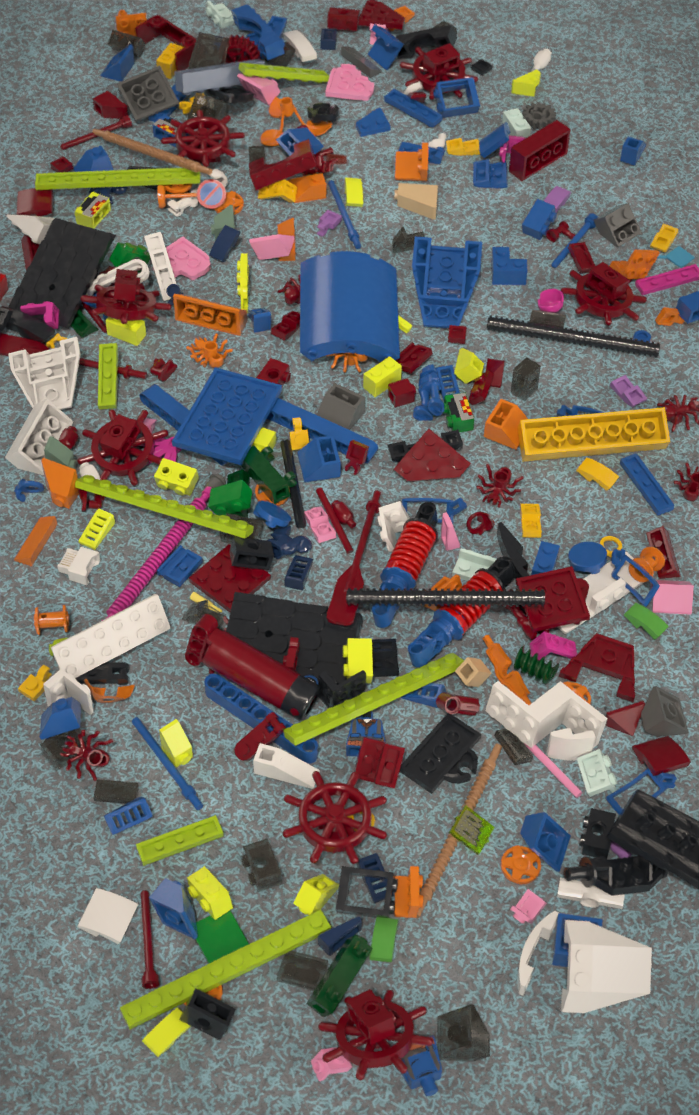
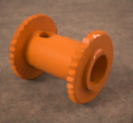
(647, 563)
(51, 619)

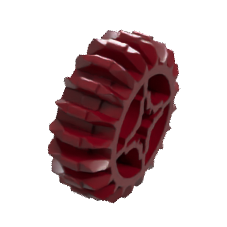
(241, 49)

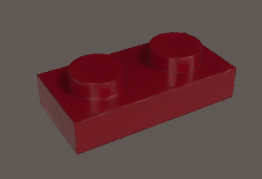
(480, 388)

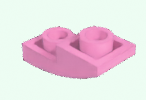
(319, 524)

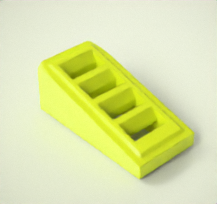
(100, 518)

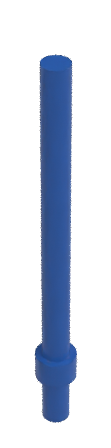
(353, 234)
(187, 790)

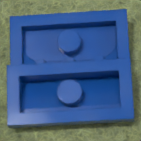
(494, 140)
(490, 175)

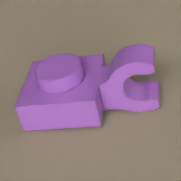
(328, 220)

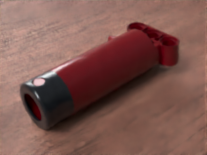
(250, 669)

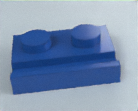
(179, 566)

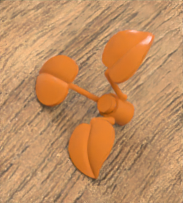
(285, 107)

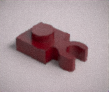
(357, 455)
(290, 660)

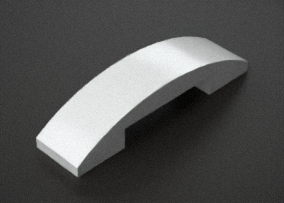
(543, 929)

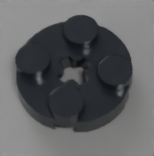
(323, 112)

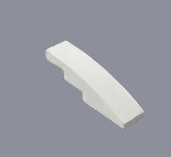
(301, 44)
(160, 262)

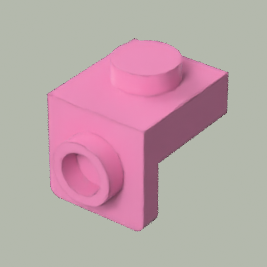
(528, 907)
(323, 1069)

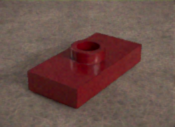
(581, 257)

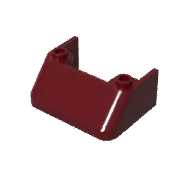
(160, 26)

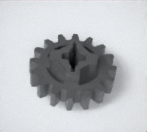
(539, 115)

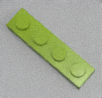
(107, 376)
(179, 840)

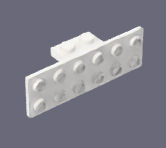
(605, 589)
(111, 637)

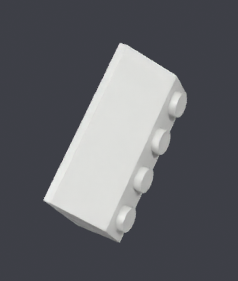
(30, 443)

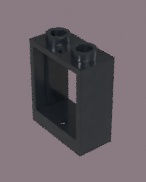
(343, 891)

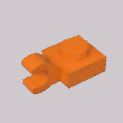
(668, 316)

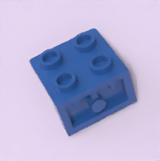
(385, 47)

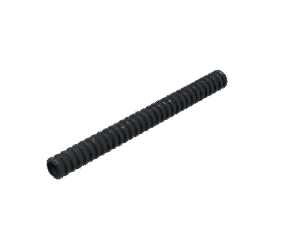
(573, 336)
(445, 597)

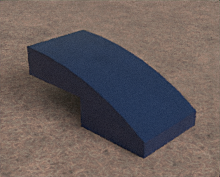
(226, 239)

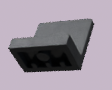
(335, 694)

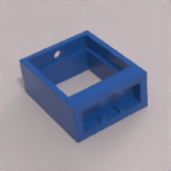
(459, 84)

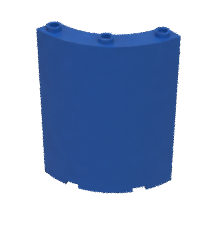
(348, 306)

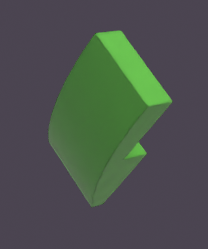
(641, 616)
(384, 939)

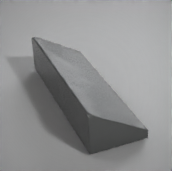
(360, 61)

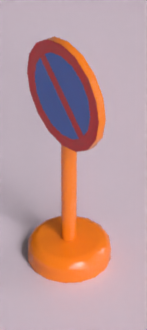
(209, 193)

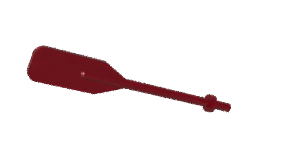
(12, 344)
(338, 610)

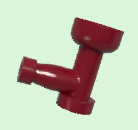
(553, 234)

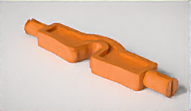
(501, 664)

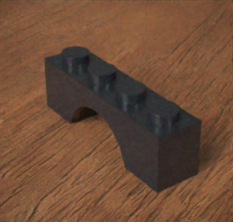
(430, 37)

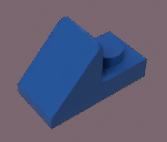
(260, 319)

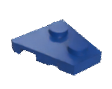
(373, 123)

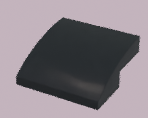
(384, 657)

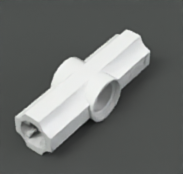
(588, 896)

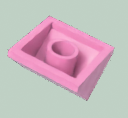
(272, 246)
(673, 597)

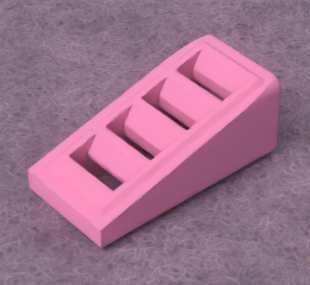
(448, 533)

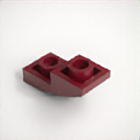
(288, 326)

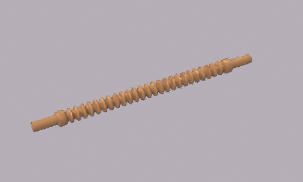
(153, 152)
(451, 842)

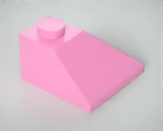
(263, 88)

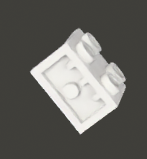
(392, 521)
(66, 686)

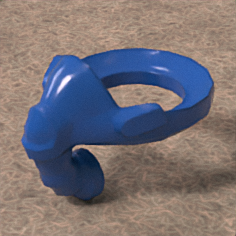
(28, 487)

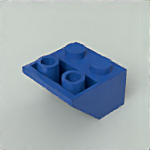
(297, 135)
(320, 459)

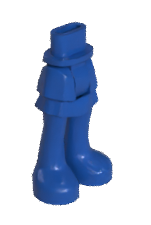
(429, 386)

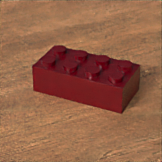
(539, 150)

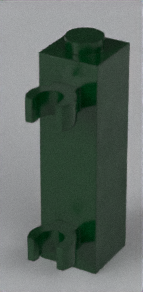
(266, 476)
(339, 975)

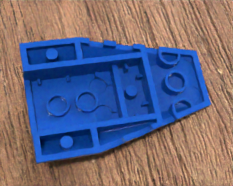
(444, 280)

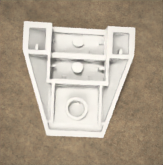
(48, 373)
(603, 968)

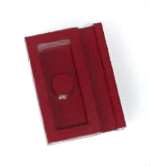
(413, 357)

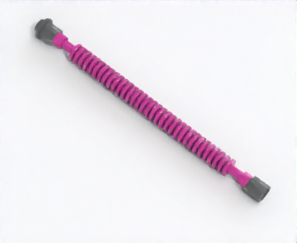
(161, 552)

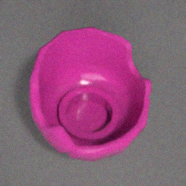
(551, 300)

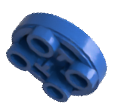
(272, 514)
(587, 557)

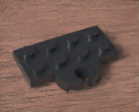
(443, 755)

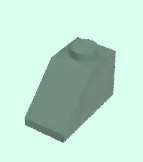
(224, 218)
(59, 453)

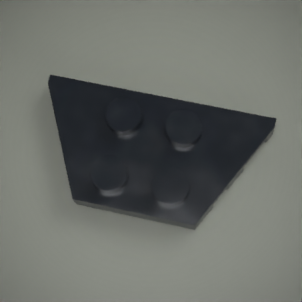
(233, 95)

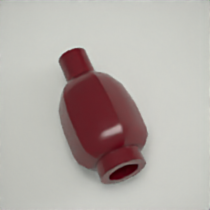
(69, 437)
(343, 513)

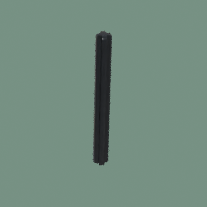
(294, 491)

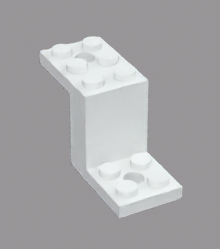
(545, 714)

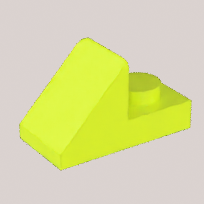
(526, 84)

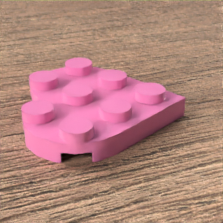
(348, 83)
(187, 259)

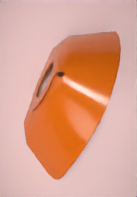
(98, 693)

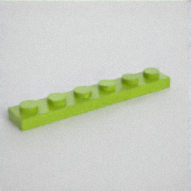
(279, 72)

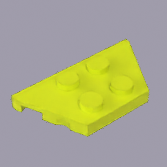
(242, 278)

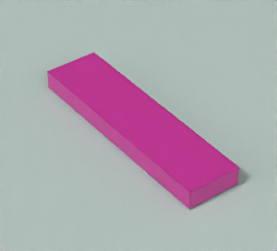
(668, 279)

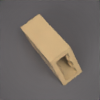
(417, 198)

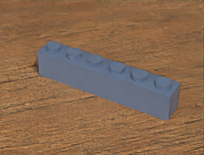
(210, 77)

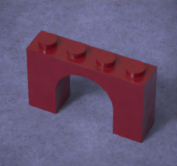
(267, 174)

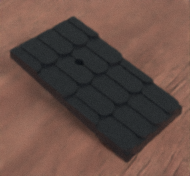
(63, 268)
(272, 622)
(659, 835)

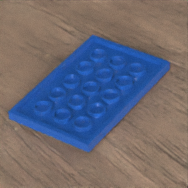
(227, 416)

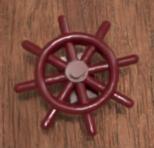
(438, 66)
(203, 144)
(605, 287)
(125, 299)
(118, 440)
(333, 819)
(374, 1024)

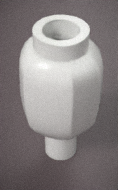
(542, 59)
(89, 469)

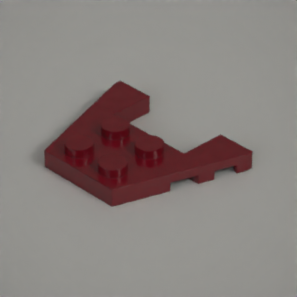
(607, 657)

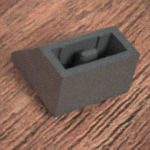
(618, 225)
(342, 406)

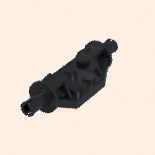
(616, 875)

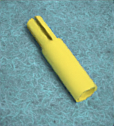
(197, 598)

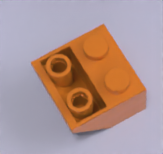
(503, 424)

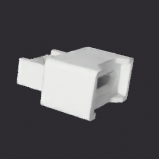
(79, 564)

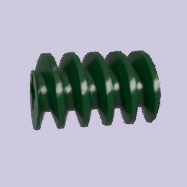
(534, 666)

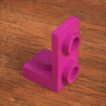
(506, 148)
(48, 309)
(549, 643)

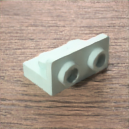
(219, 14)
(470, 562)
(597, 773)

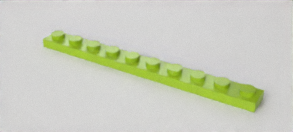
(116, 178)
(168, 507)
(372, 699)
(224, 969)

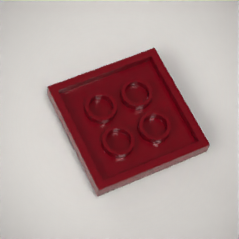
(221, 579)
(562, 599)

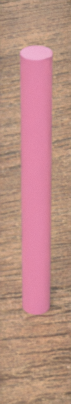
(555, 771)

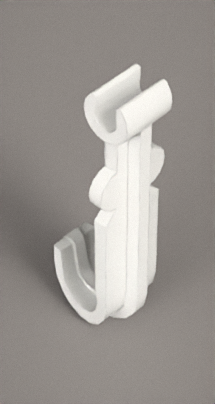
(178, 207)
(106, 279)

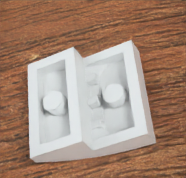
(569, 746)
(107, 915)

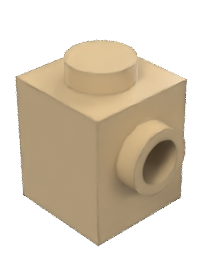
(473, 672)

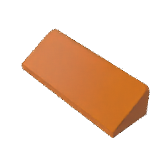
(287, 228)
(36, 540)

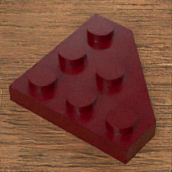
(379, 13)
(431, 460)

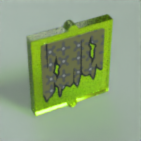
(471, 830)

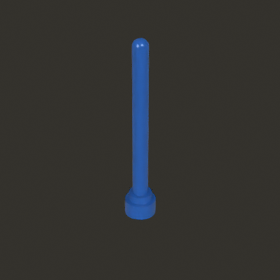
(588, 224)

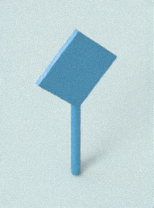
(678, 256)

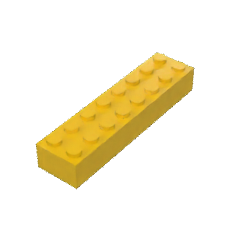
(593, 434)

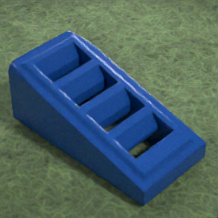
(443, 371)
(433, 688)
(125, 808)

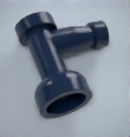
(171, 289)

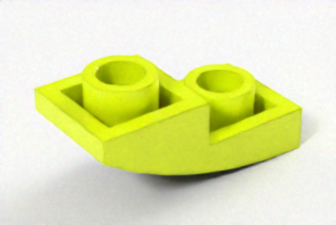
(353, 192)
(165, 1033)

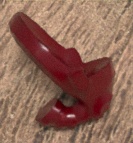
(486, 523)

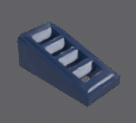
(328, 39)
(298, 583)
(373, 863)
(334, 938)

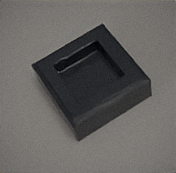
(481, 67)

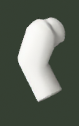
(413, 88)
(440, 142)

